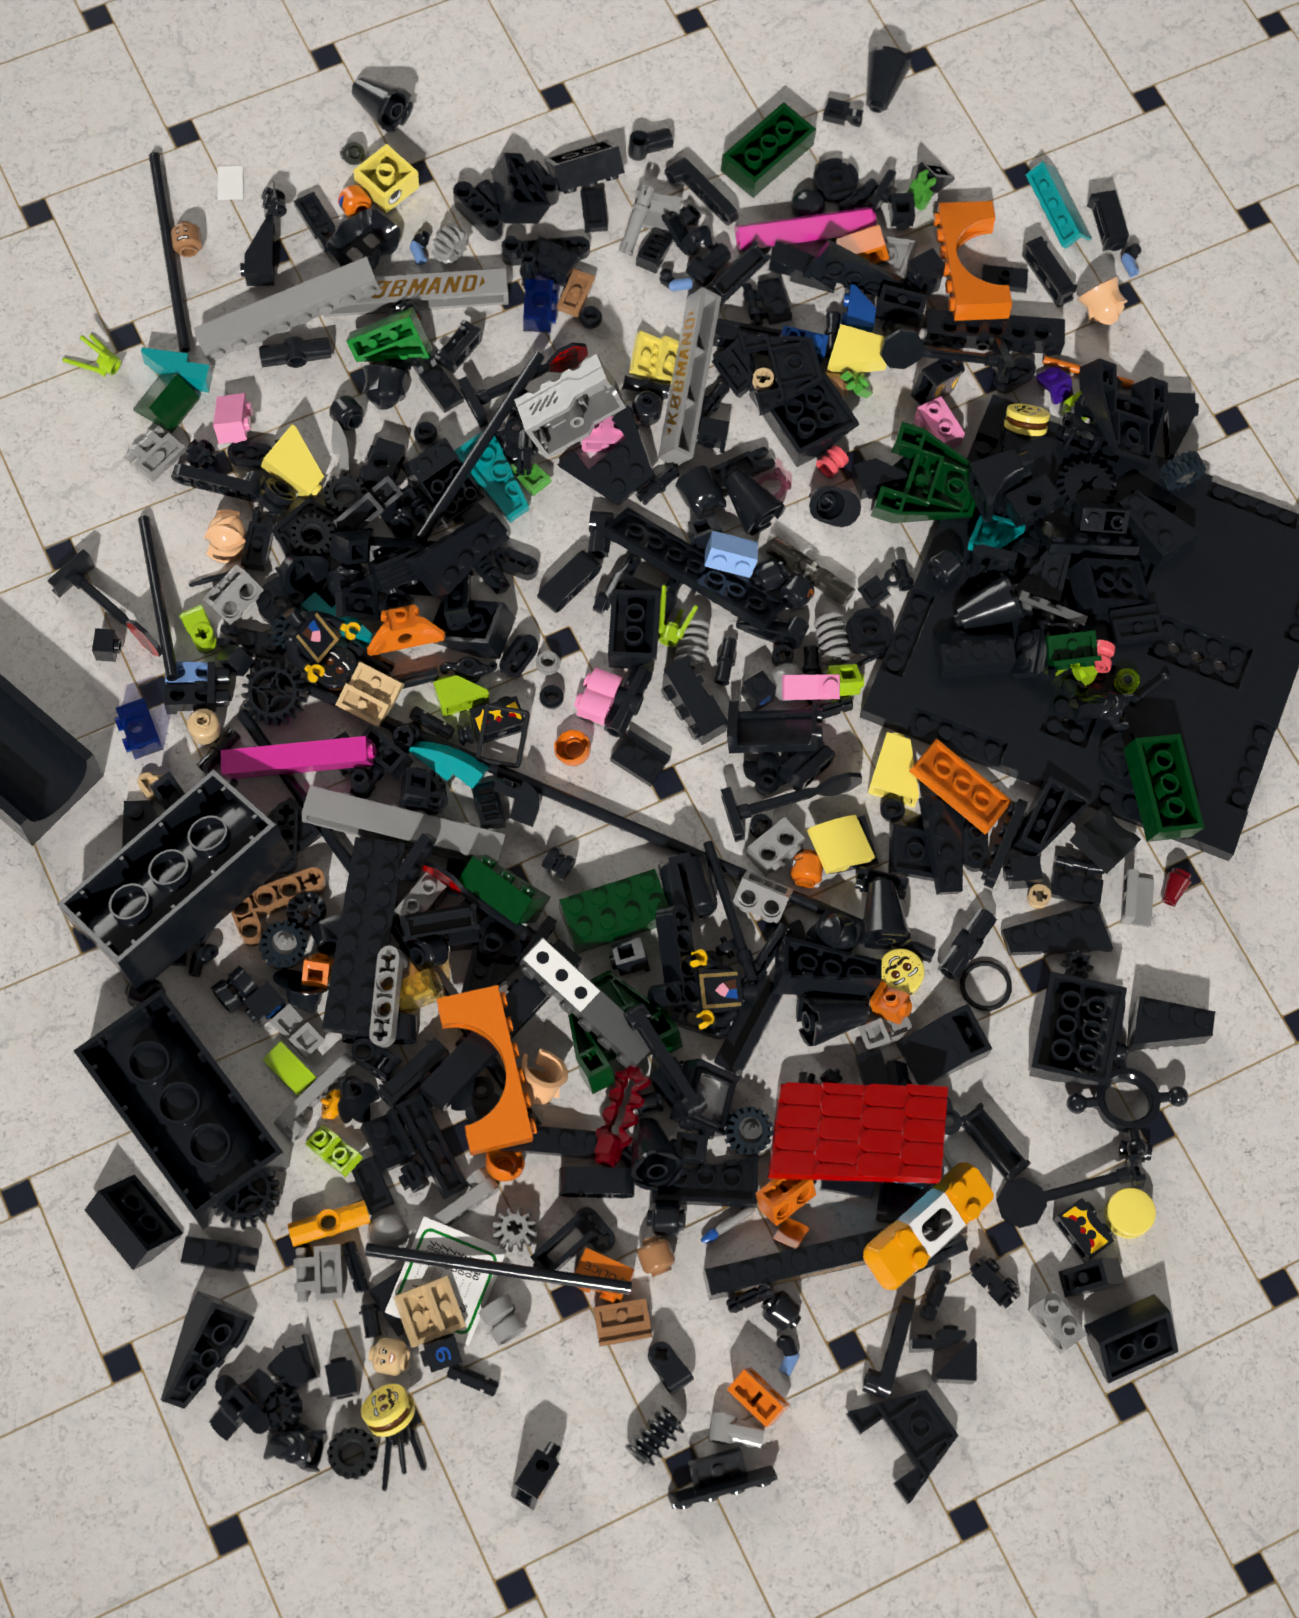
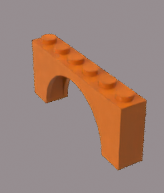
(969, 296)
(484, 1014)

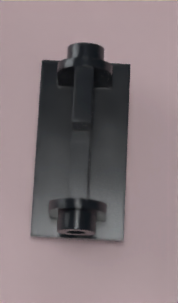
(273, 201)
(867, 876)
(1002, 1289)

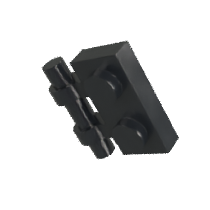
(774, 302)
(1076, 887)

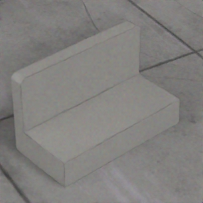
(660, 205)
(1136, 900)

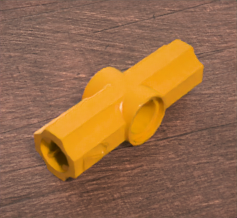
(311, 1228)

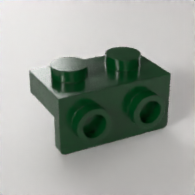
(1072, 649)

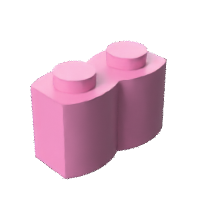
(598, 696)

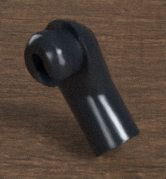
(200, 957)

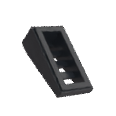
(650, 263)
(496, 822)

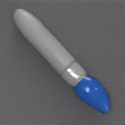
(713, 1233)

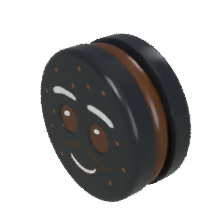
(338, 667)

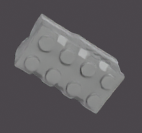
(570, 407)

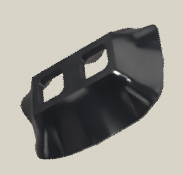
(353, 231)

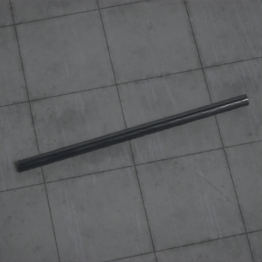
(169, 253)
(479, 447)
(498, 1268)

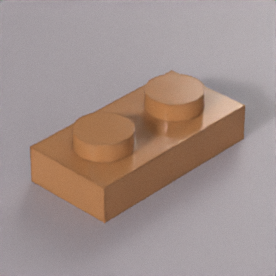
(576, 293)

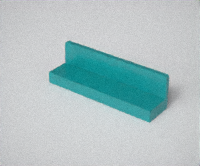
(1057, 204)

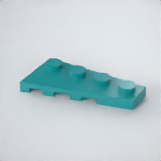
(496, 478)

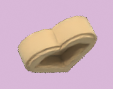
(146, 779)

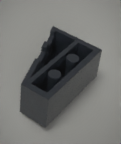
(692, 701)

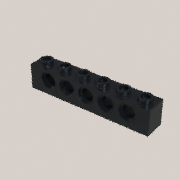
(1027, 327)

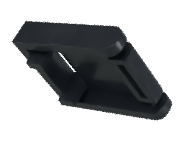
(898, 1198)

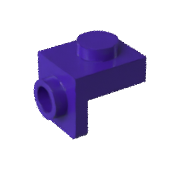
(1057, 383)

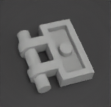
(159, 457)
(328, 1273)

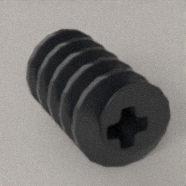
(655, 1438)

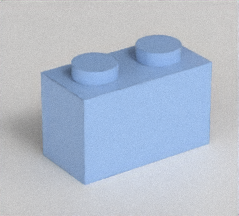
(731, 554)

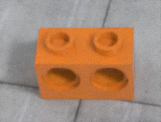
(784, 1197)
(758, 1397)

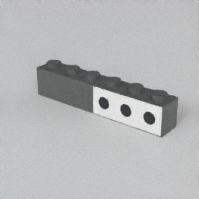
(585, 1001)

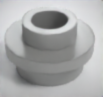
(551, 657)

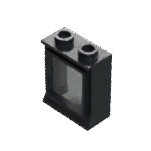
(717, 1089)

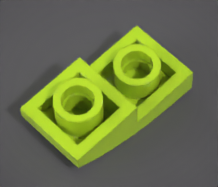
(289, 1068)
(333, 1150)

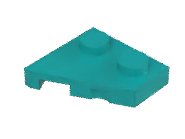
(994, 533)

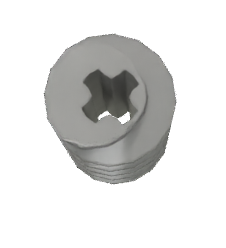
(832, 639)
(693, 644)

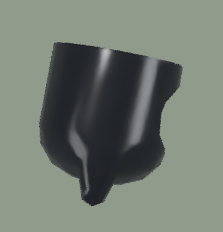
(700, 490)

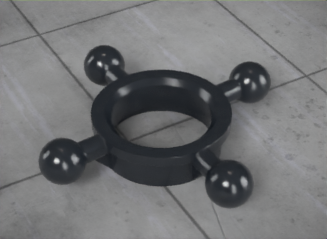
(1176, 1096)

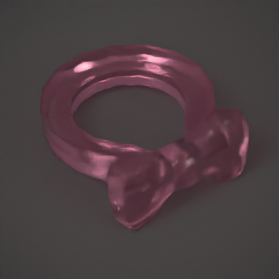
(786, 484)

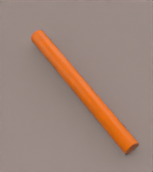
(1075, 368)

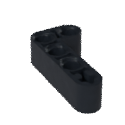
(675, 947)

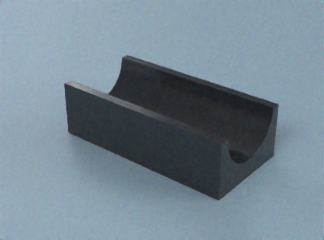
(40, 766)
(176, 879)
(180, 1106)

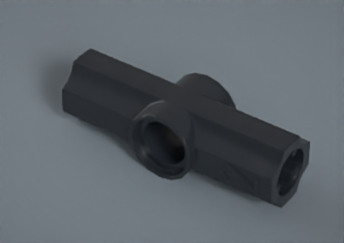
(295, 352)
(628, 701)
(967, 944)

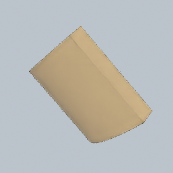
(369, 694)
(429, 1311)

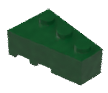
(503, 890)

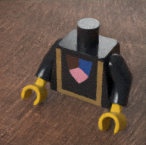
(311, 637)
(720, 991)

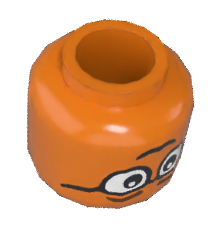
(806, 869)

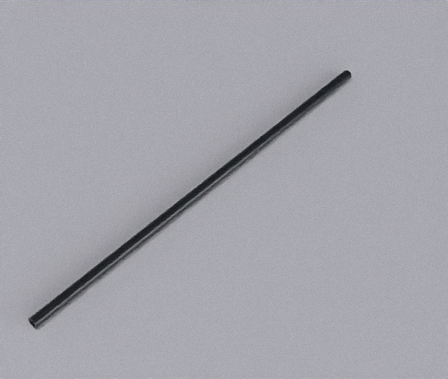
(345, 858)

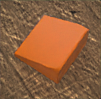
(791, 1233)

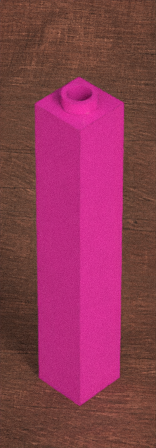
(804, 228)
(297, 757)

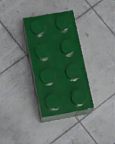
(768, 150)
(1163, 787)
(612, 911)

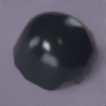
(808, 203)

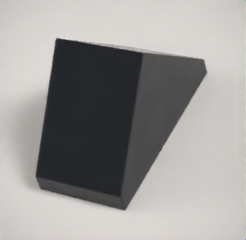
(937, 171)
(961, 1368)

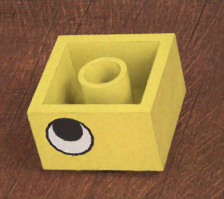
(386, 178)

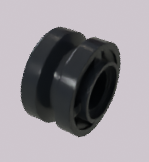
(276, 496)

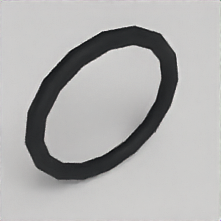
(993, 965)

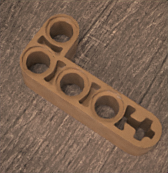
(276, 890)

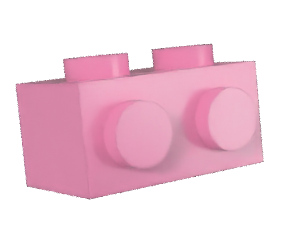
(232, 418)
(940, 422)
(603, 437)

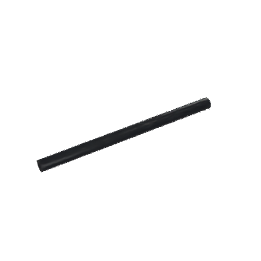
(158, 598)

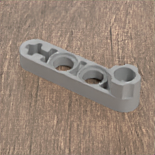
(392, 996)
(290, 1120)
(482, 1188)

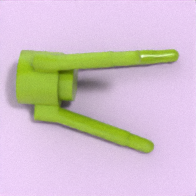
(106, 360)
(671, 631)

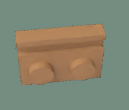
(622, 1322)

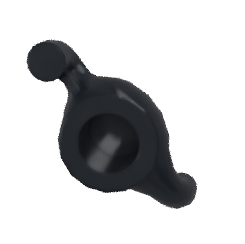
(468, 668)

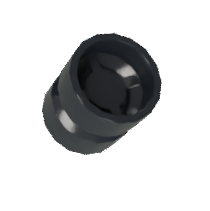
(241, 982)

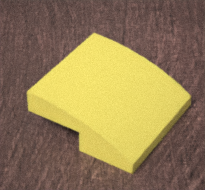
(653, 357)
(840, 844)

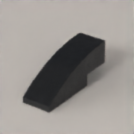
(792, 262)
(369, 505)

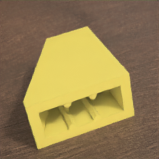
(856, 351)
(294, 464)
(892, 772)

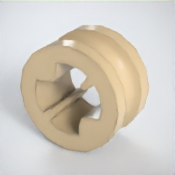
(758, 374)
(1032, 900)

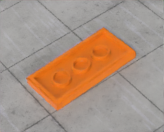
(960, 786)

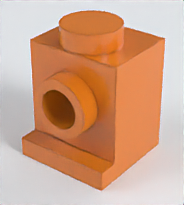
(317, 966)
(890, 1003)

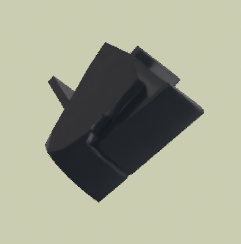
(294, 1365)

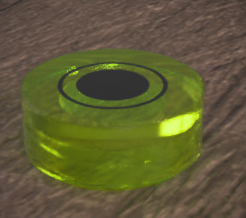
(1127, 681)

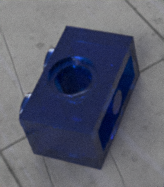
(539, 293)
(142, 742)

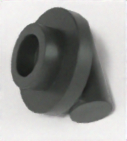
(352, 153)

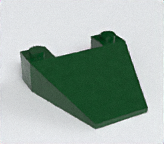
(934, 484)
(594, 1058)

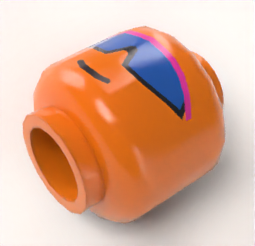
(353, 200)

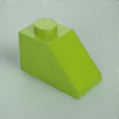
(458, 694)

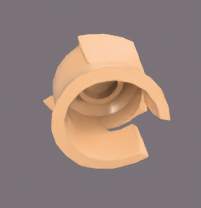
(1104, 302)
(226, 536)
(543, 1085)

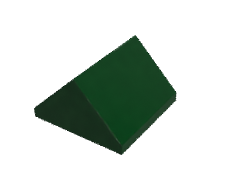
(167, 401)

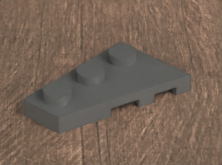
(1049, 610)

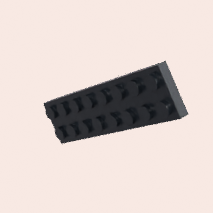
(687, 565)
(362, 933)

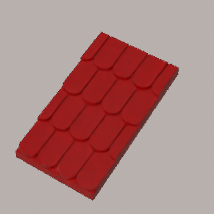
(859, 1133)

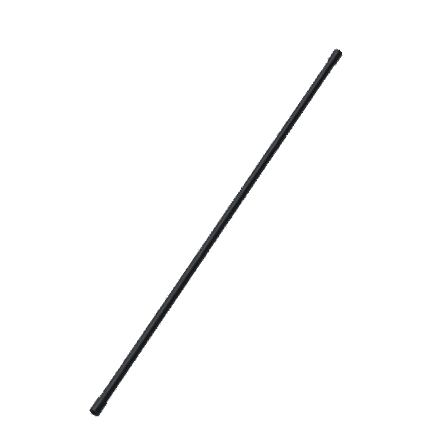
(923, 951)

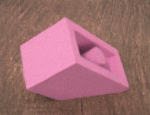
(810, 687)

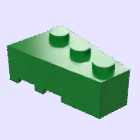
(390, 338)

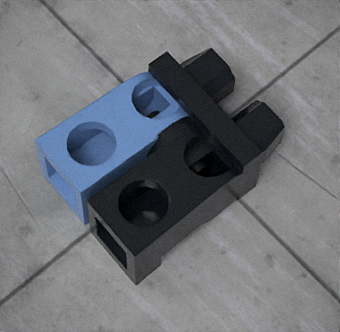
(197, 688)

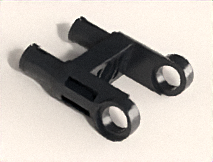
(625, 580)

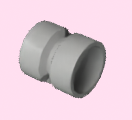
(503, 1320)

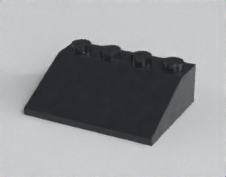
(810, 421)
(1078, 1030)

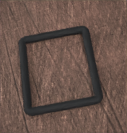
(482, 734)

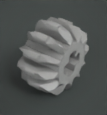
(449, 244)
(520, 1222)

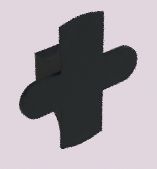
(241, 1404)

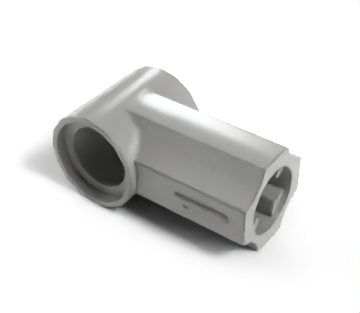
(729, 1430)

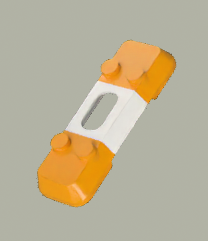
(902, 1247)

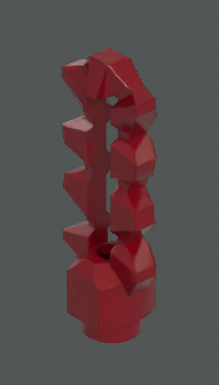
(609, 1145)

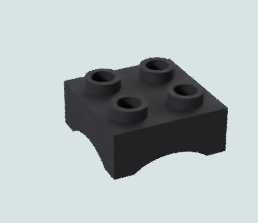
(1104, 840)

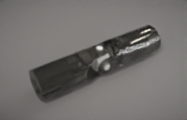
(821, 577)

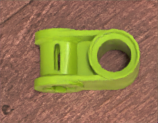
(199, 627)

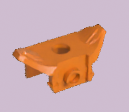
(402, 630)

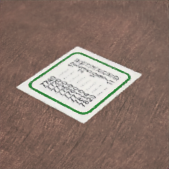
(468, 1287)

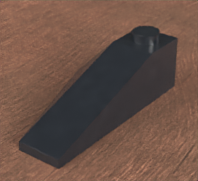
(204, 1341)

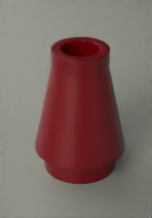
(1176, 885)

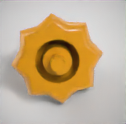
(330, 1104)

